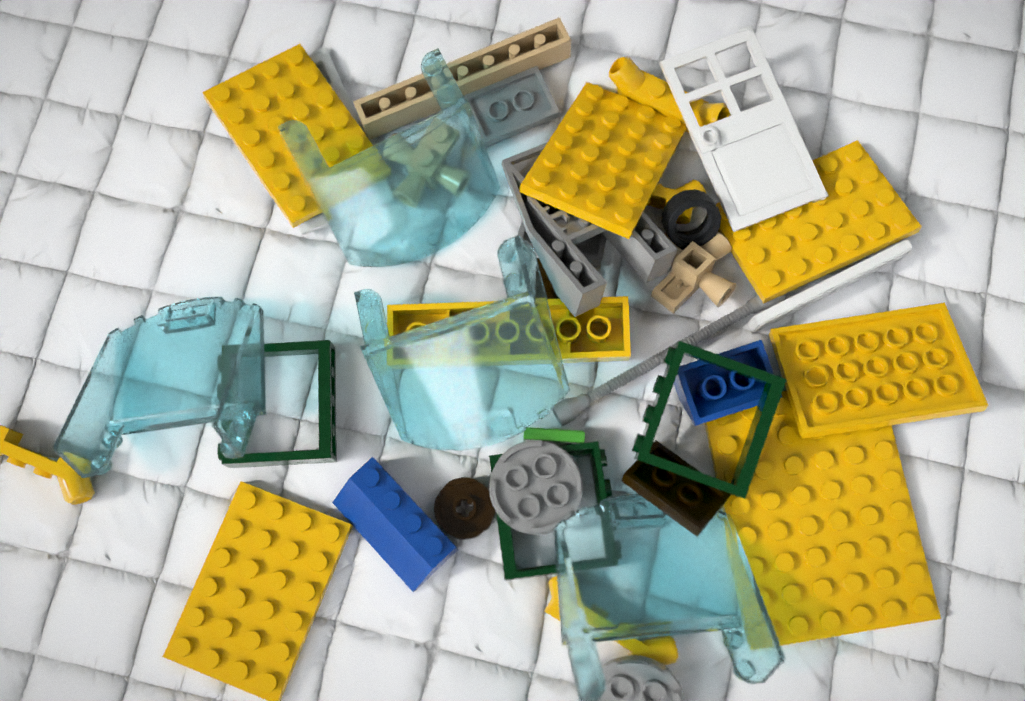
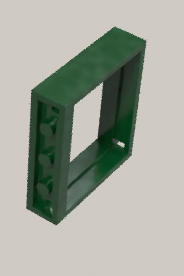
(326, 408)
(757, 433)
(602, 490)

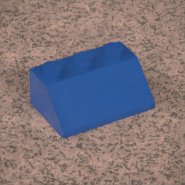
(715, 392)

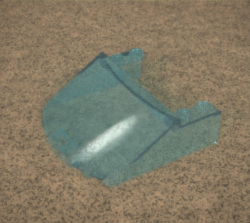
(407, 190)
(171, 371)
(472, 373)
(644, 575)

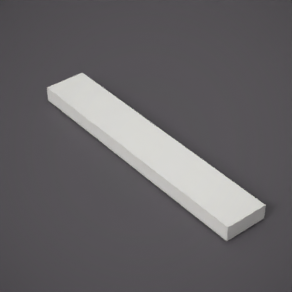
(829, 286)

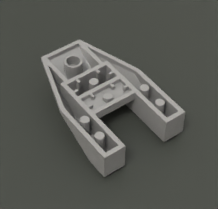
(557, 232)

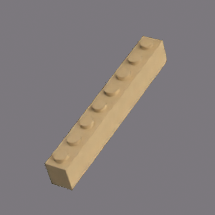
(414, 99)

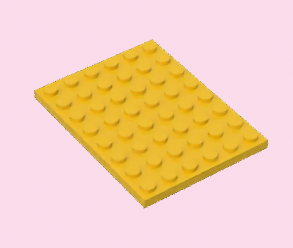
(826, 528)

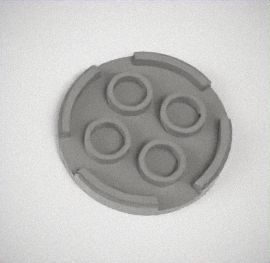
(535, 487)
(639, 680)

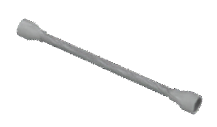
(570, 408)

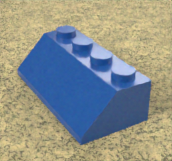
(394, 524)

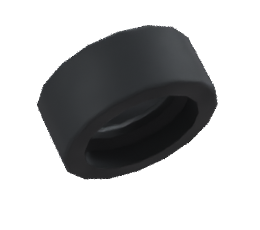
(682, 202)

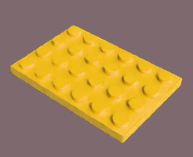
(270, 95)
(604, 159)
(825, 235)
(876, 370)
(258, 592)

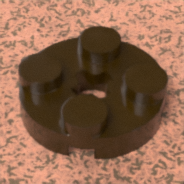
(451, 497)

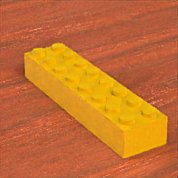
(589, 337)

